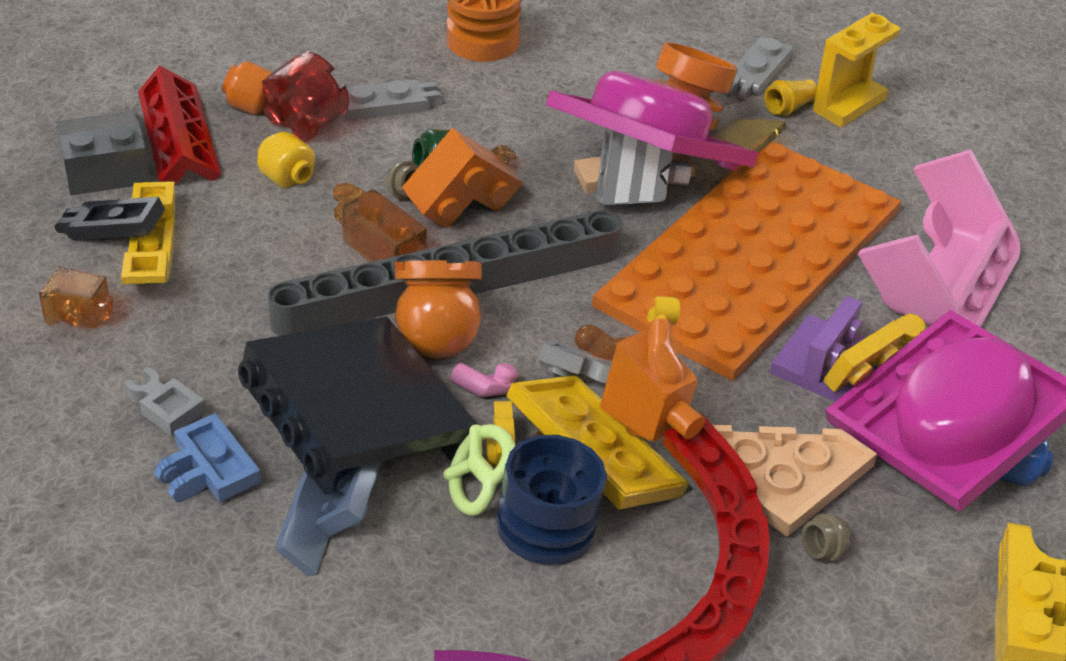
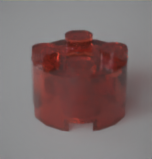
(304, 95)

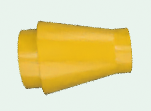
(789, 95)

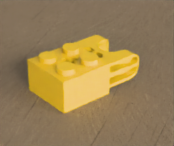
(1029, 600)

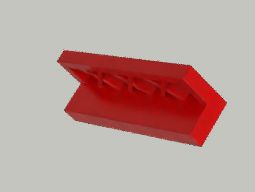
(177, 127)

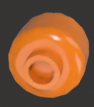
(244, 87)

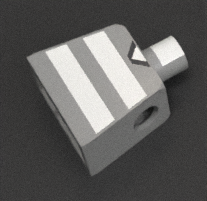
(636, 171)

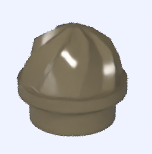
(398, 177)
(826, 537)

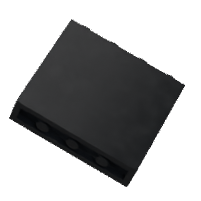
(351, 397)

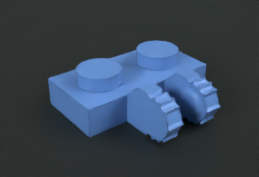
(216, 462)

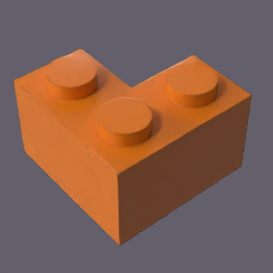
(458, 174)

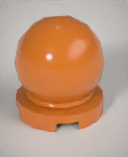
(438, 307)

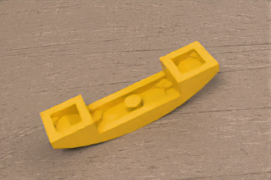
(151, 255)

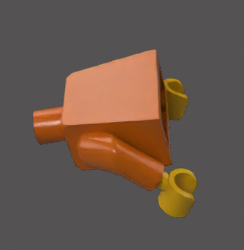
(648, 381)

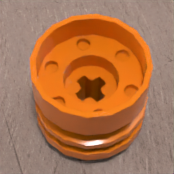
(483, 28)
(696, 73)

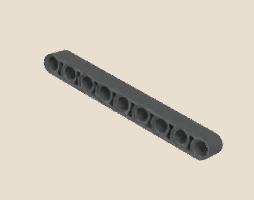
(506, 260)

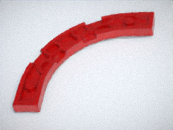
(742, 558)

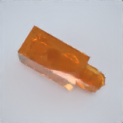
(375, 224)

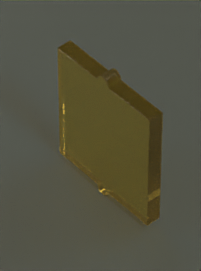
(751, 133)

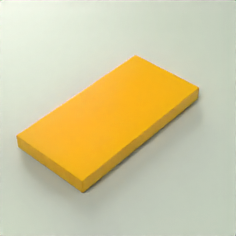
(573, 410)

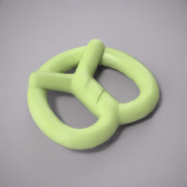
(470, 459)

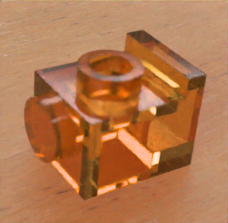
(76, 298)

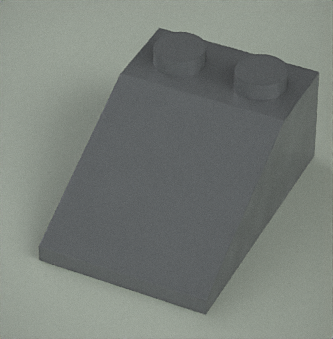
(103, 152)

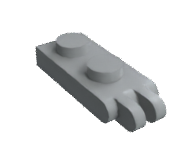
(759, 66)
(392, 99)

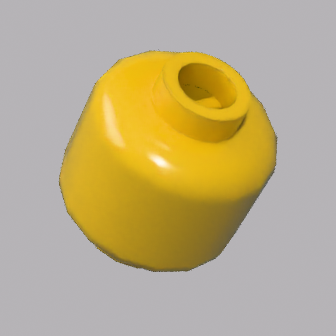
(284, 159)

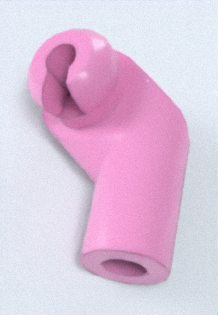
(484, 385)

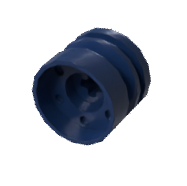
(550, 499)

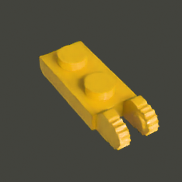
(874, 350)

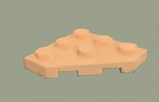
(798, 471)

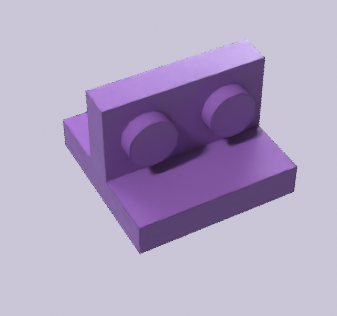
(818, 346)

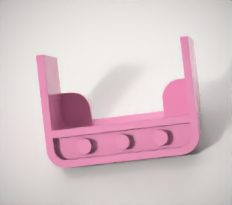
(970, 253)

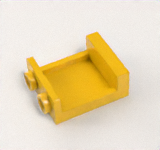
(847, 70)

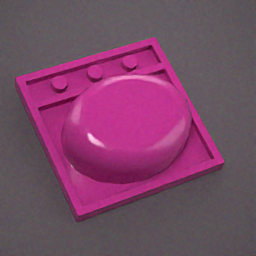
(654, 115)
(954, 409)

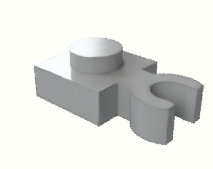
(567, 359)
(166, 404)

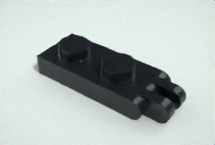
(111, 218)

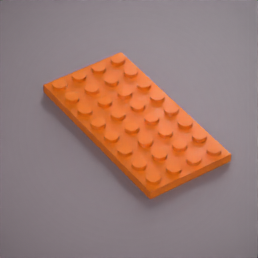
(749, 256)

